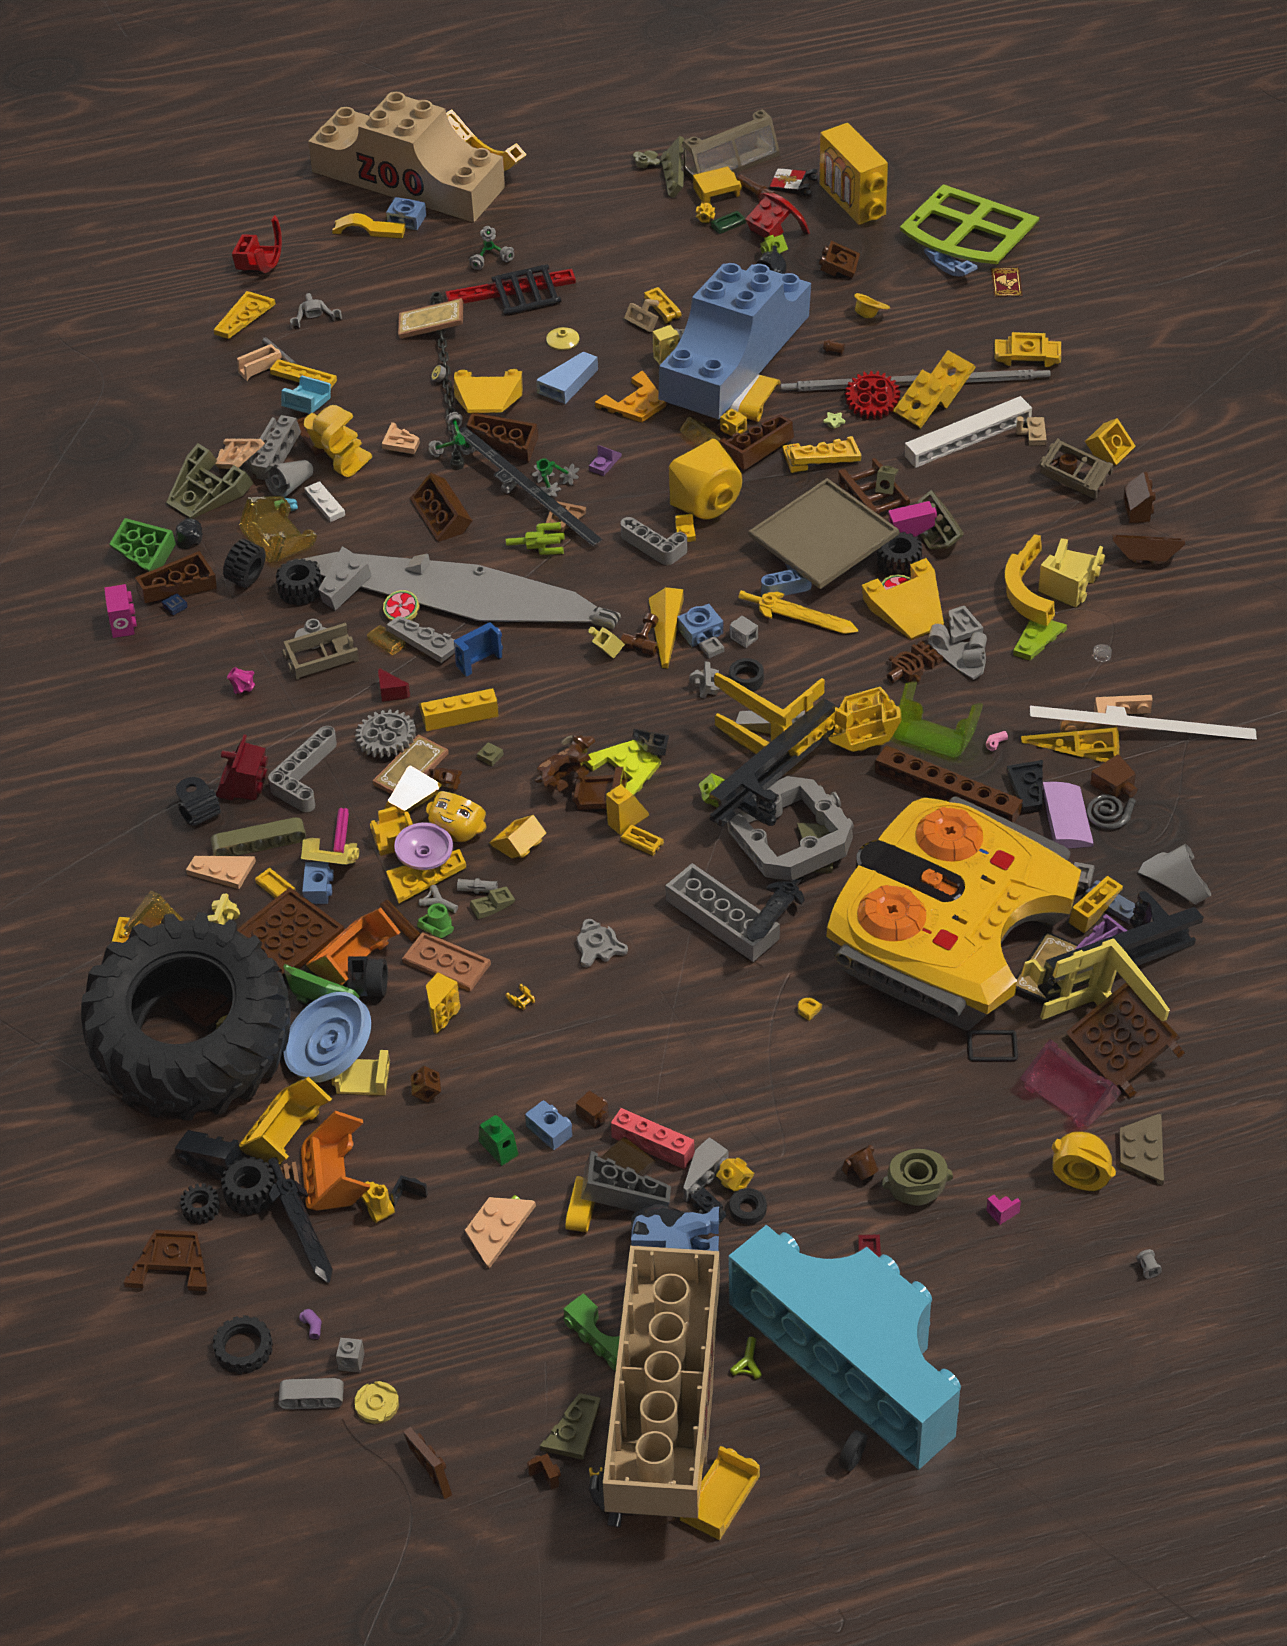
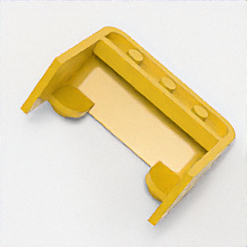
(283, 1119)

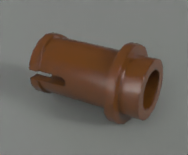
(833, 346)

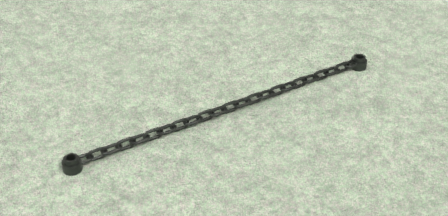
(457, 460)

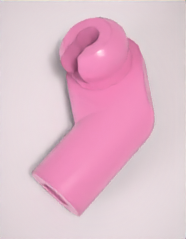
(994, 739)

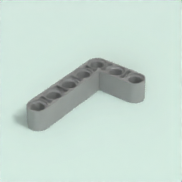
(285, 778)

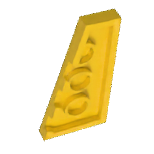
(243, 313)

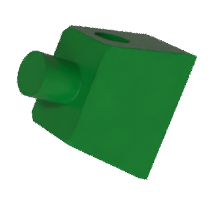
(494, 1134)

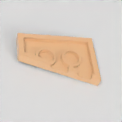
(222, 869)

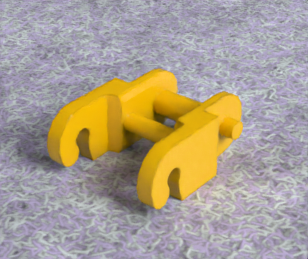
(516, 1001)

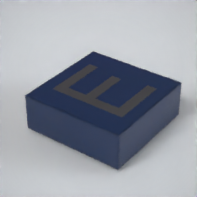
(174, 604)

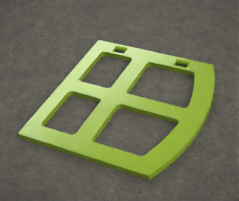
(969, 222)

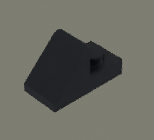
(357, 974)

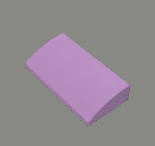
(1067, 814)

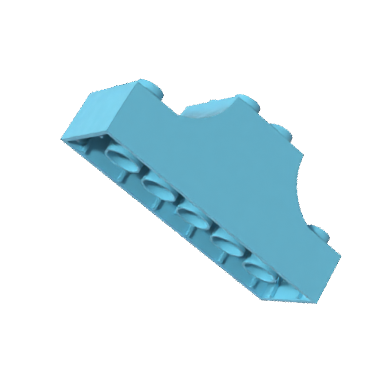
(855, 1333)

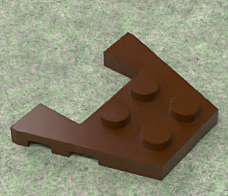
(172, 1252)

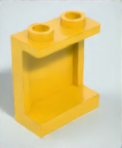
(715, 183)

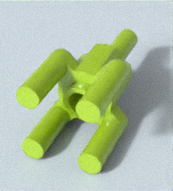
(539, 539)

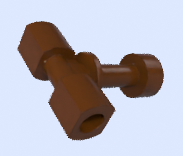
(641, 639)

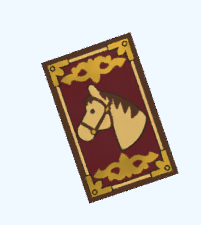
(1006, 281)

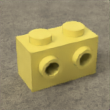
(664, 342)

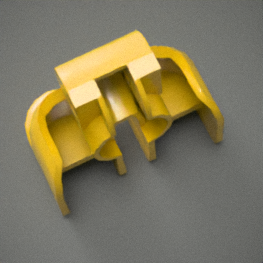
(337, 440)

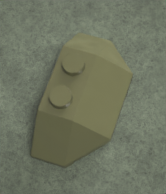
(946, 529)

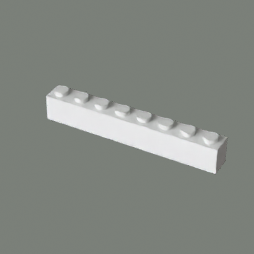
(966, 432)

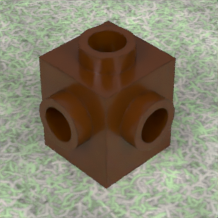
(425, 1083)

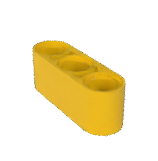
(579, 1210)

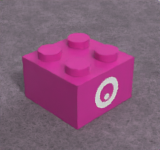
(120, 610)

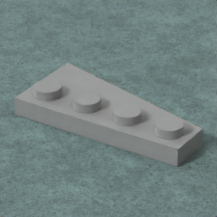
(425, 639)

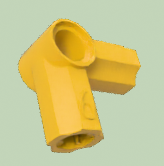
(378, 1202)

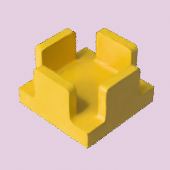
(388, 828)

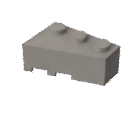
(343, 578)

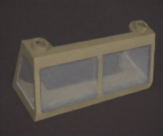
(735, 148)

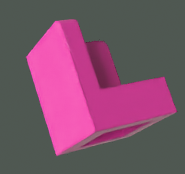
(1002, 1209)

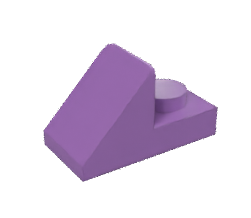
(604, 461)

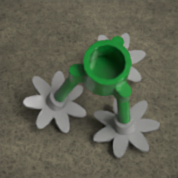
(544, 469)

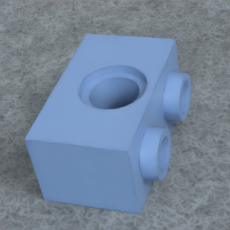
(317, 882)
(549, 1124)

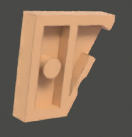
(400, 440)

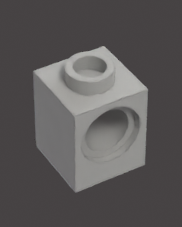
(350, 1355)

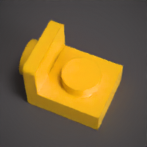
(684, 524)

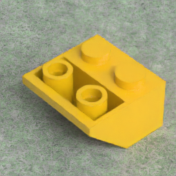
(442, 1000)

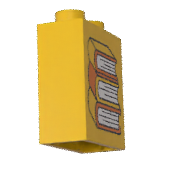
(853, 173)

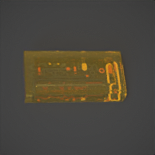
(386, 640)

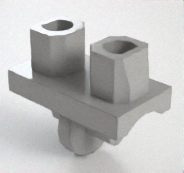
(703, 679)

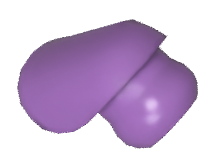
(313, 1320)

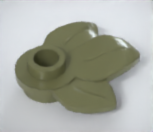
(644, 159)

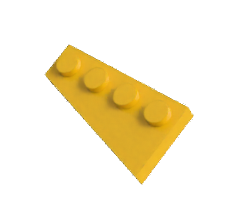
(827, 453)
(409, 881)

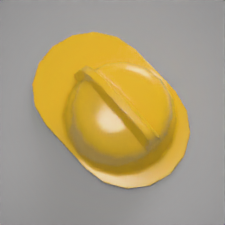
(867, 306)

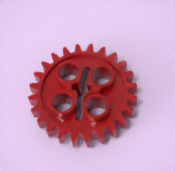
(872, 394)

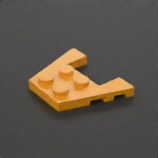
(639, 404)

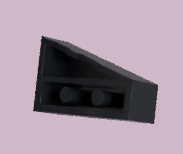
(207, 1153)

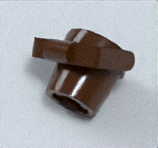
(1066, 463)
(861, 1163)

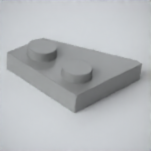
(962, 624)

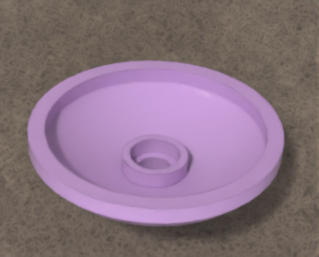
(423, 846)

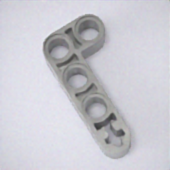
(656, 546)

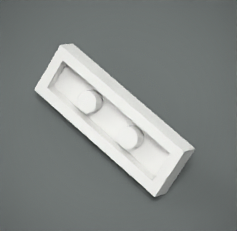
(324, 501)

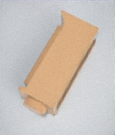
(257, 361)

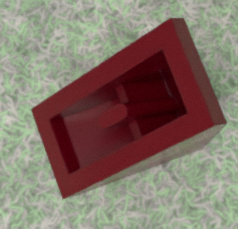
(392, 687)

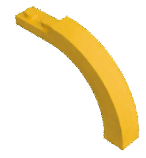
(510, 156)
(1021, 598)

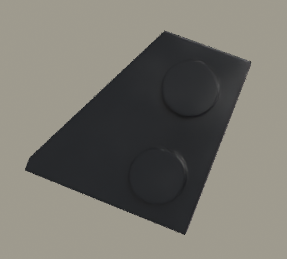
(651, 742)

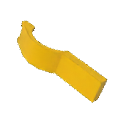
(375, 228)

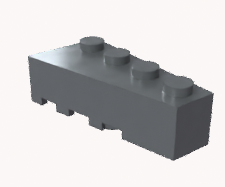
(621, 1187)

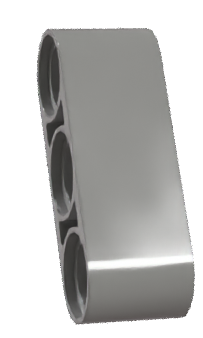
(311, 1393)

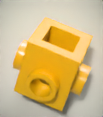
(733, 422)
(734, 1174)

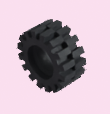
(202, 1213)

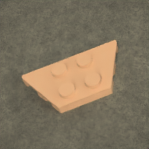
(237, 452)
(497, 1225)

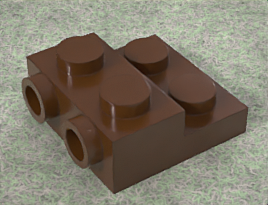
(839, 259)

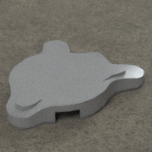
(598, 942)

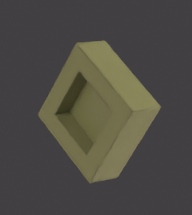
(490, 754)

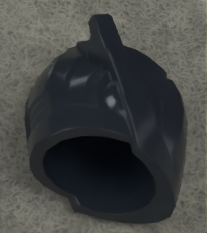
(773, 260)

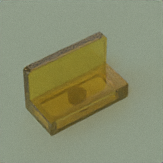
(697, 431)

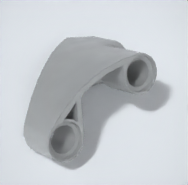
(964, 656)
(1177, 873)

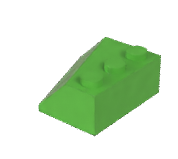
(143, 543)

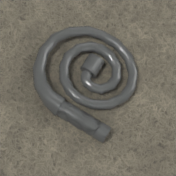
(1105, 810)

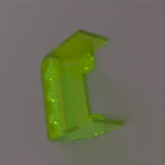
(931, 735)

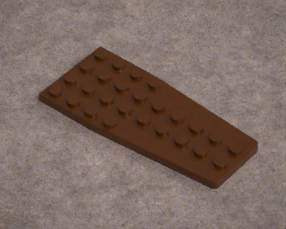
(290, 933)

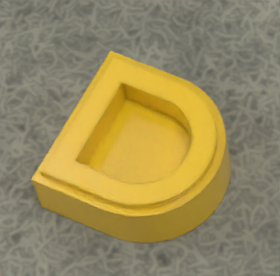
(808, 1008)

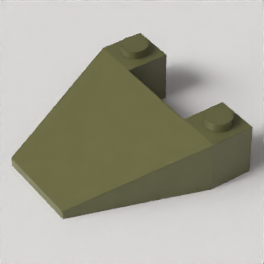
(200, 490)

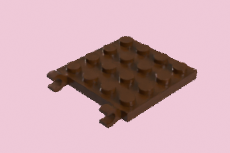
(1123, 1037)

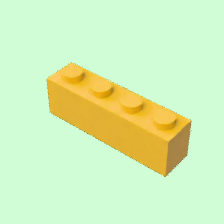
(459, 709)

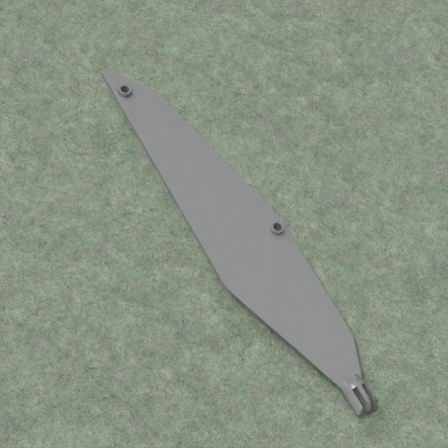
(478, 591)

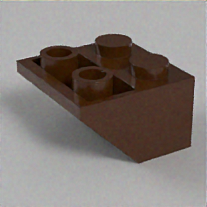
(1139, 499)

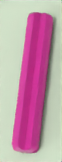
(341, 830)

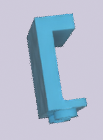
(307, 396)

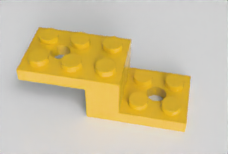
(934, 389)

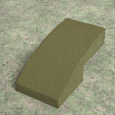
(495, 901)

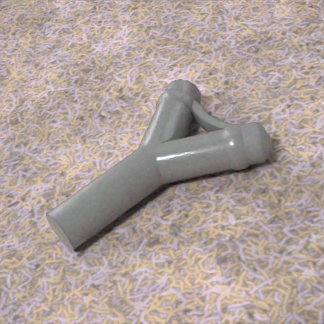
(426, 901)

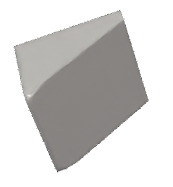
(418, 563)

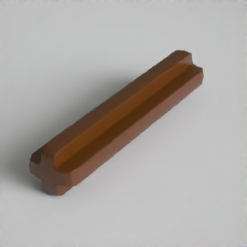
(395, 915)

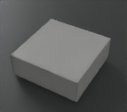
(711, 647)

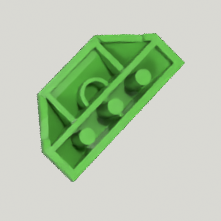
(311, 987)

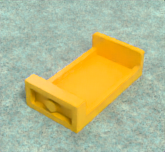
(724, 1492)

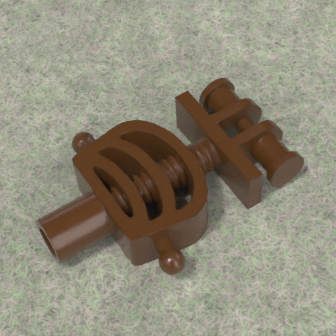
(910, 664)

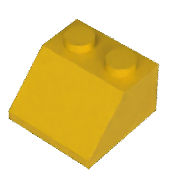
(1110, 442)
(519, 837)

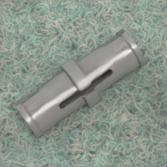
(476, 885)

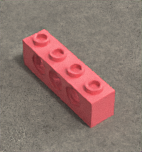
(653, 1138)

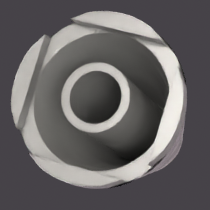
(286, 477)

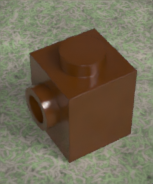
(592, 1109)

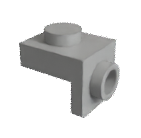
(1086, 875)

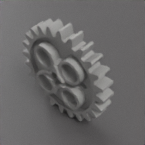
(385, 733)

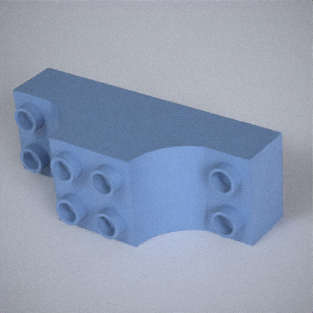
(731, 335)

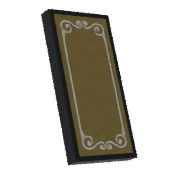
(1047, 948)

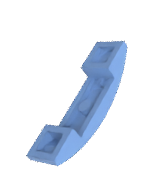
(949, 264)

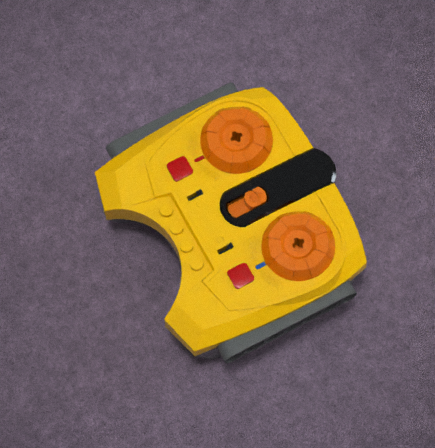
(940, 899)

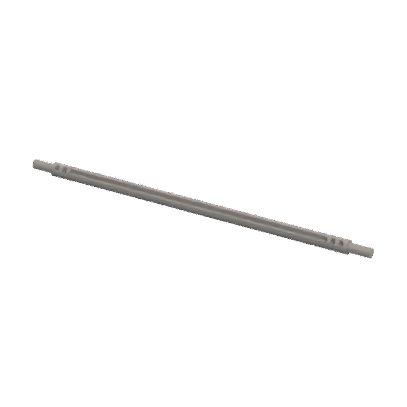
(908, 380)

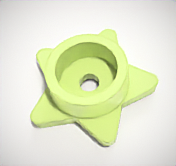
(834, 420)

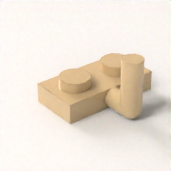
(642, 316)
(1034, 430)

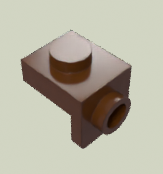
(544, 1465)

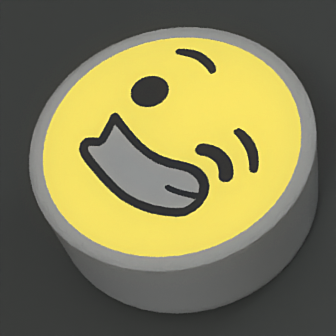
(438, 373)

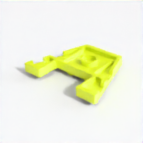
(632, 757)

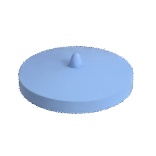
(328, 1036)

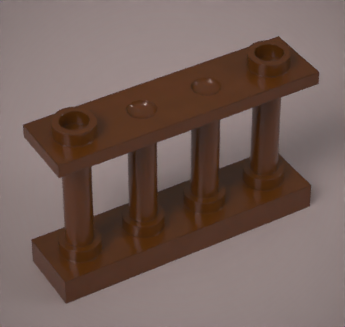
(848, 483)

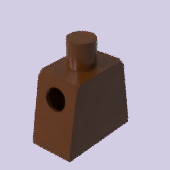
(1114, 778)

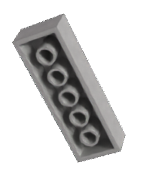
(718, 910)

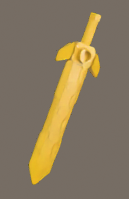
(772, 603)

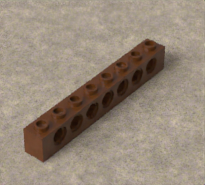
(945, 783)

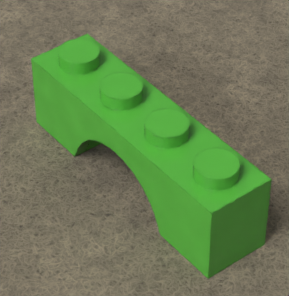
(582, 1317)

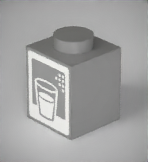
(743, 631)

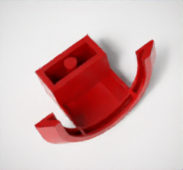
(770, 214)
(252, 256)

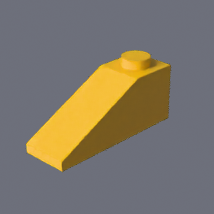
(1094, 904)

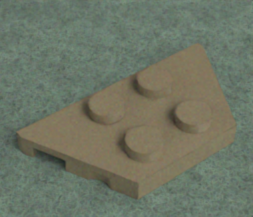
(1143, 1148)

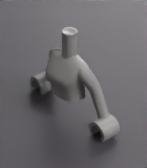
(313, 309)

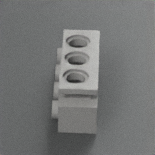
(283, 436)

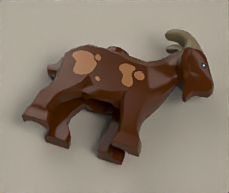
(565, 762)

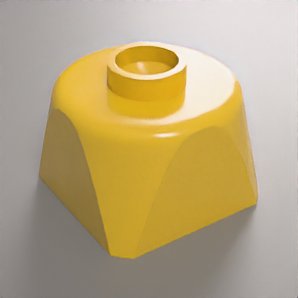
(704, 481)

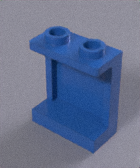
(477, 646)

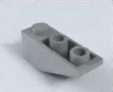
(704, 1166)

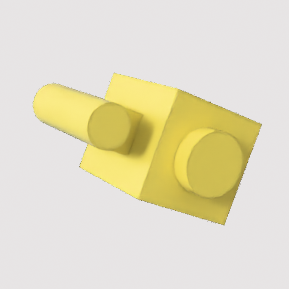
(606, 641)

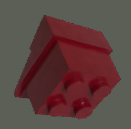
(243, 772)

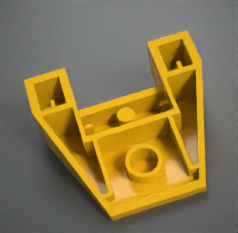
(487, 393)
(910, 605)

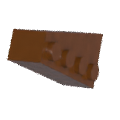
(505, 435)
(759, 441)
(182, 577)

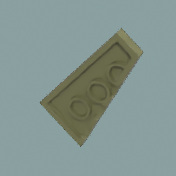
(672, 167)

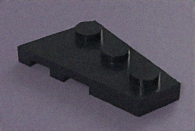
(1027, 783)

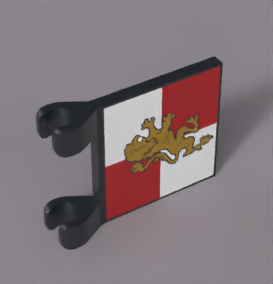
(793, 180)

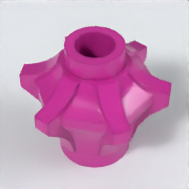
(241, 680)

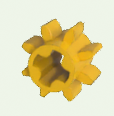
(705, 212)

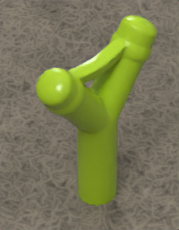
(748, 1361)

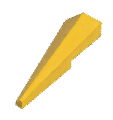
(666, 606)
(1092, 744)

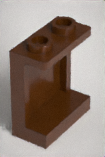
(592, 790)

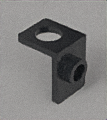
(410, 1185)

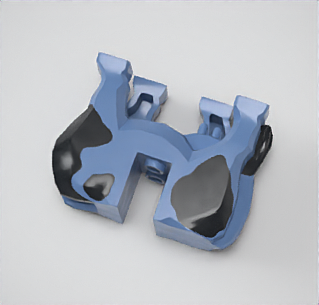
(672, 1228)

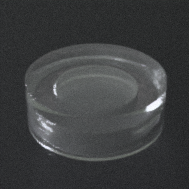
(1102, 652)

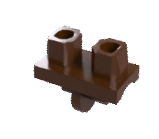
(447, 777)

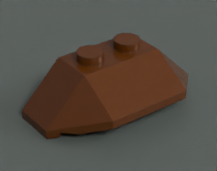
(1147, 547)

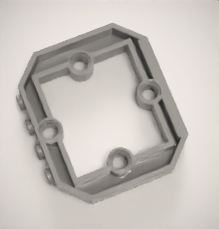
(812, 851)

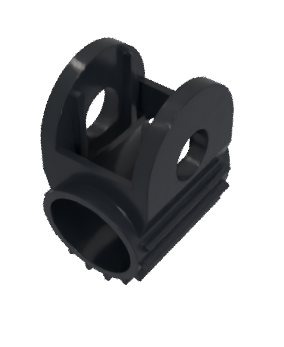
(196, 805)

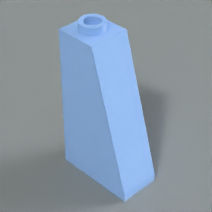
(568, 378)

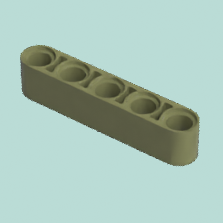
(258, 837)

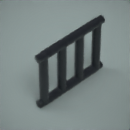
(529, 273)

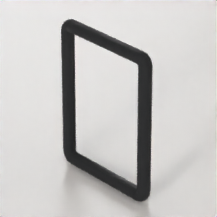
(992, 1058)

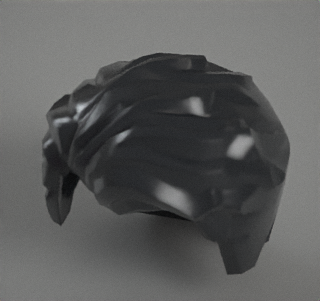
(188, 533)

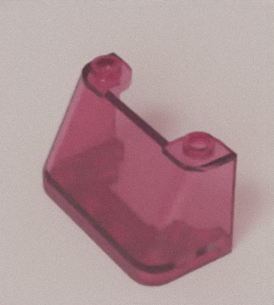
(1069, 1085)

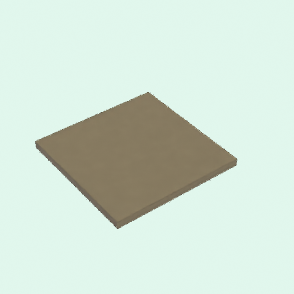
(823, 533)

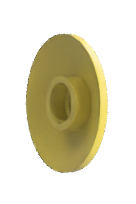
(562, 338)

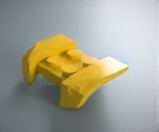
(1027, 348)

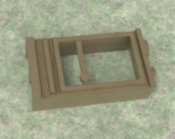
(1095, 478)
(337, 635)

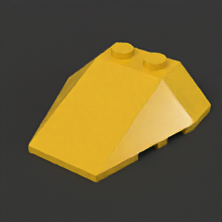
(873, 720)

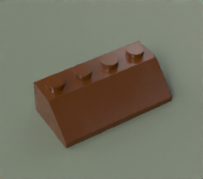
(440, 508)

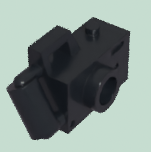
(704, 1202)

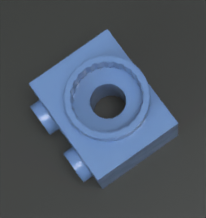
(407, 212)
(700, 624)

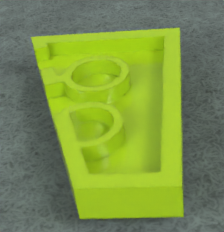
(1036, 637)

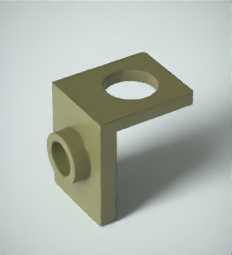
(886, 473)

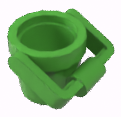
(436, 921)

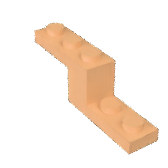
(1132, 705)

